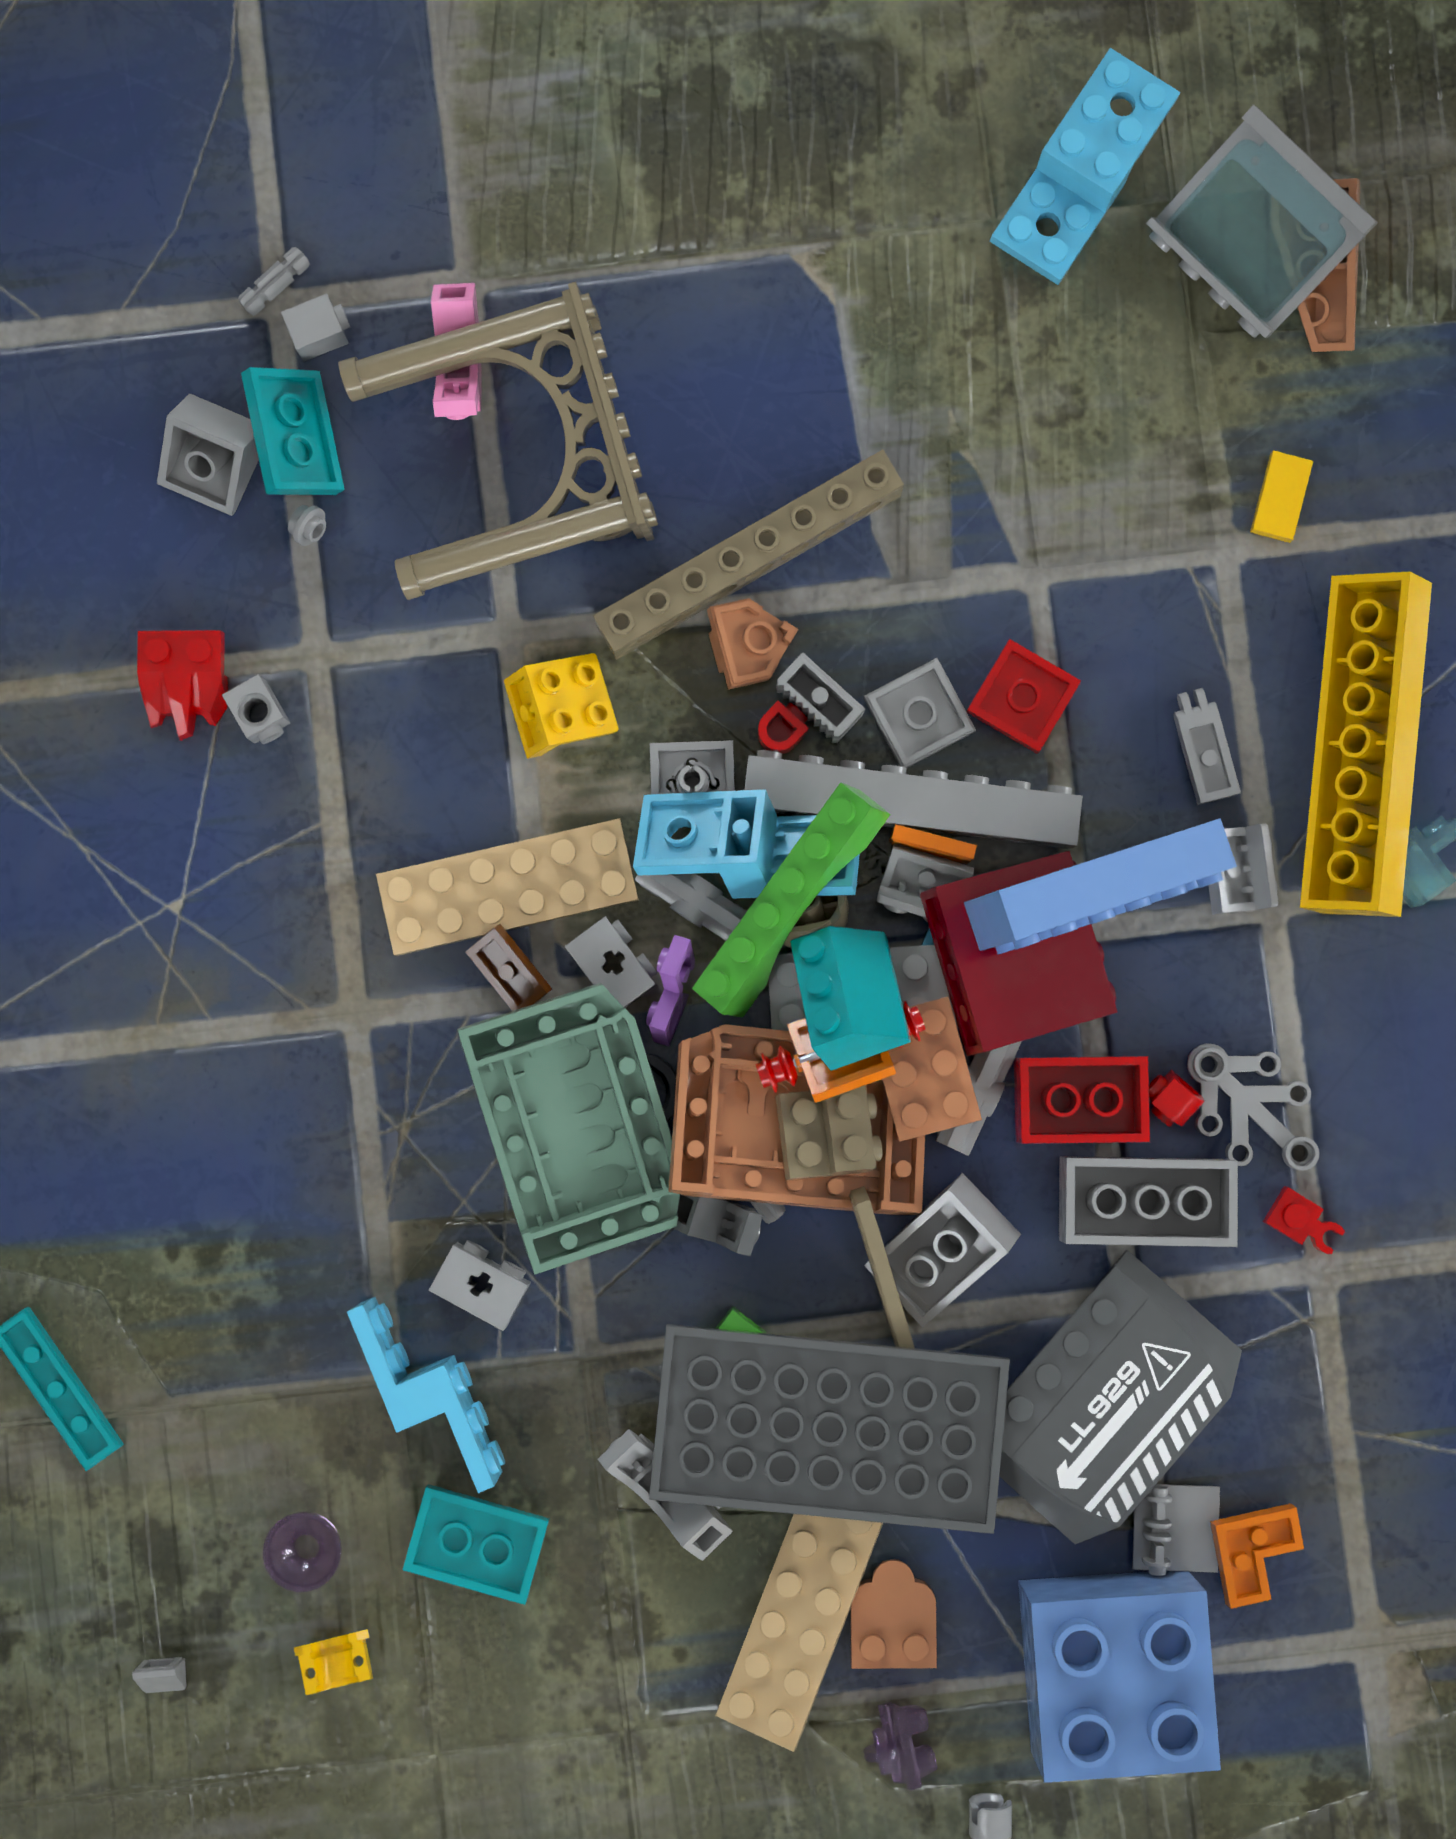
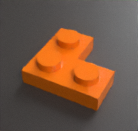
(1244, 1543)

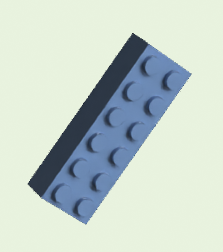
(1100, 888)

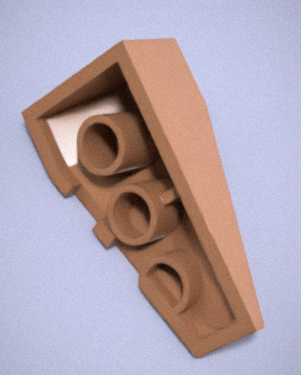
(1331, 307)

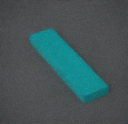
(58, 1389)

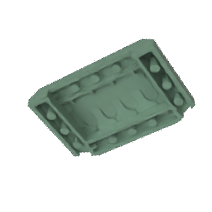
(573, 1124)

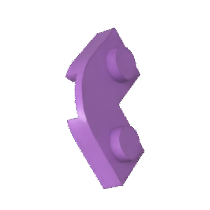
(674, 970)

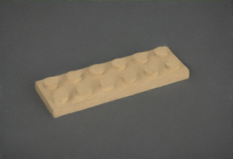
(507, 886)
(797, 1626)

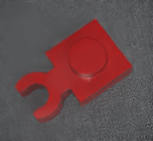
(1298, 1218)

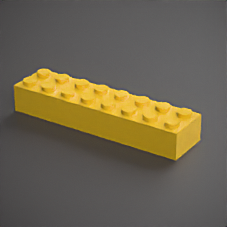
(1366, 744)

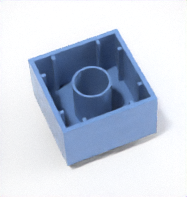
(1119, 1675)

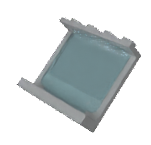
(1260, 224)

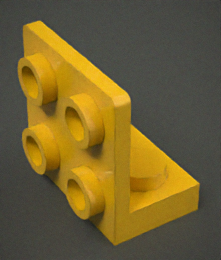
(560, 703)

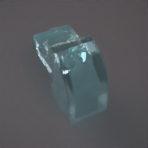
(1424, 869)

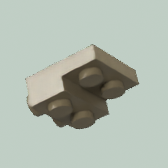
(827, 1135)

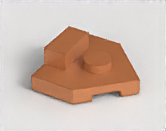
(747, 641)

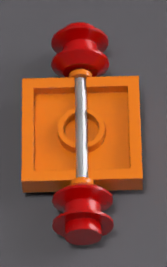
(821, 1080)

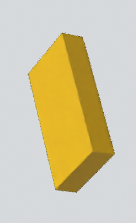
(1281, 496)

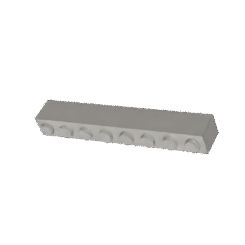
(925, 801)

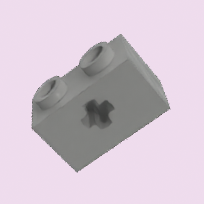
(590, 952)
(491, 1305)

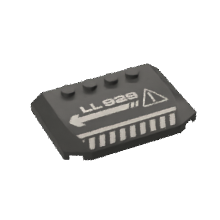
(1113, 1401)

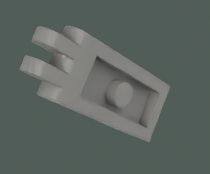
(1205, 748)

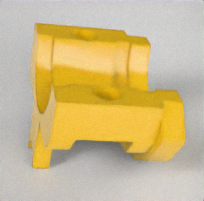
(334, 1662)

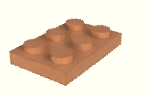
(931, 1077)

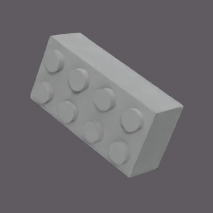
(1148, 1201)

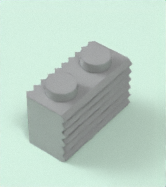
(819, 698)

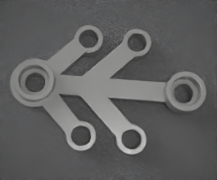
(1246, 1102)

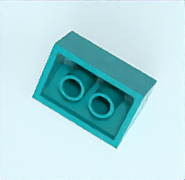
(849, 994)

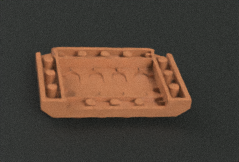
(730, 1132)

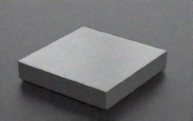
(919, 713)

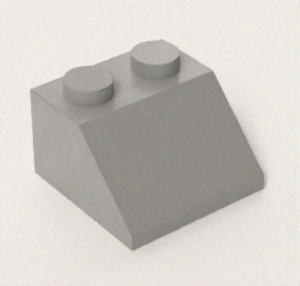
(207, 454)

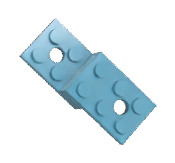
(1084, 166)
(728, 836)
(427, 1392)

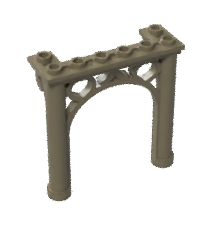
(488, 341)

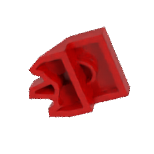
(182, 677)

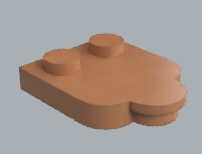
(893, 1620)

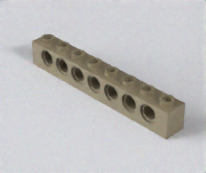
(749, 554)

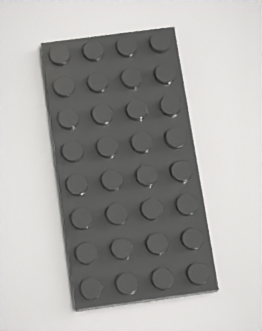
(829, 1428)

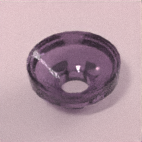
(287, 1566)

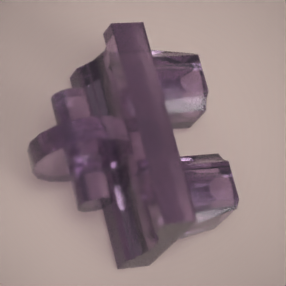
(895, 1748)

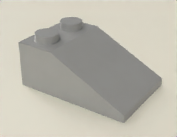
(947, 1248)

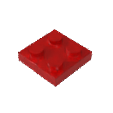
(1023, 696)

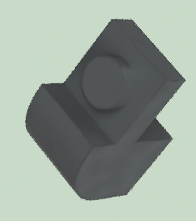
(720, 1222)

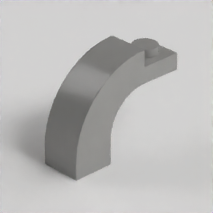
(693, 1525)

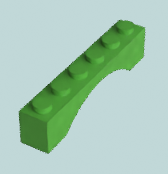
(829, 843)

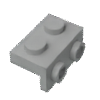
(914, 872)
(1253, 881)

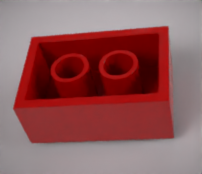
(1081, 1100)

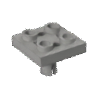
(713, 762)

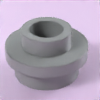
(307, 524)

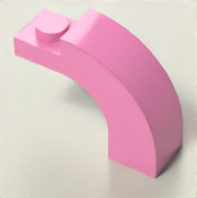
(458, 391)

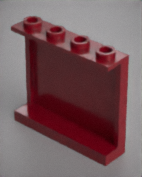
(1021, 990)

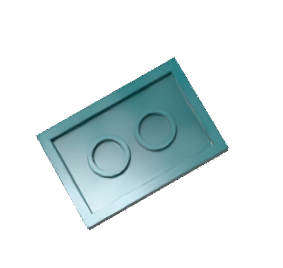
(292, 431)
(476, 1544)

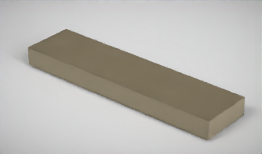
(881, 1268)

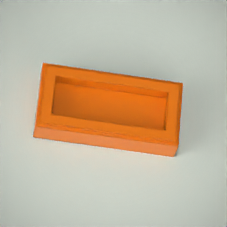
(933, 844)

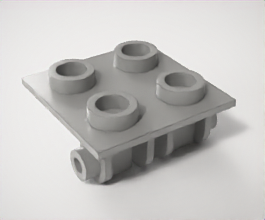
(1175, 1529)

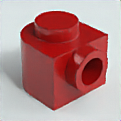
(782, 728)
(1173, 1099)

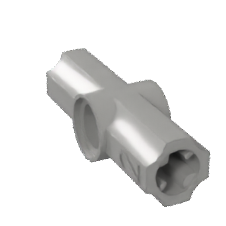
(695, 901)
(987, 1077)

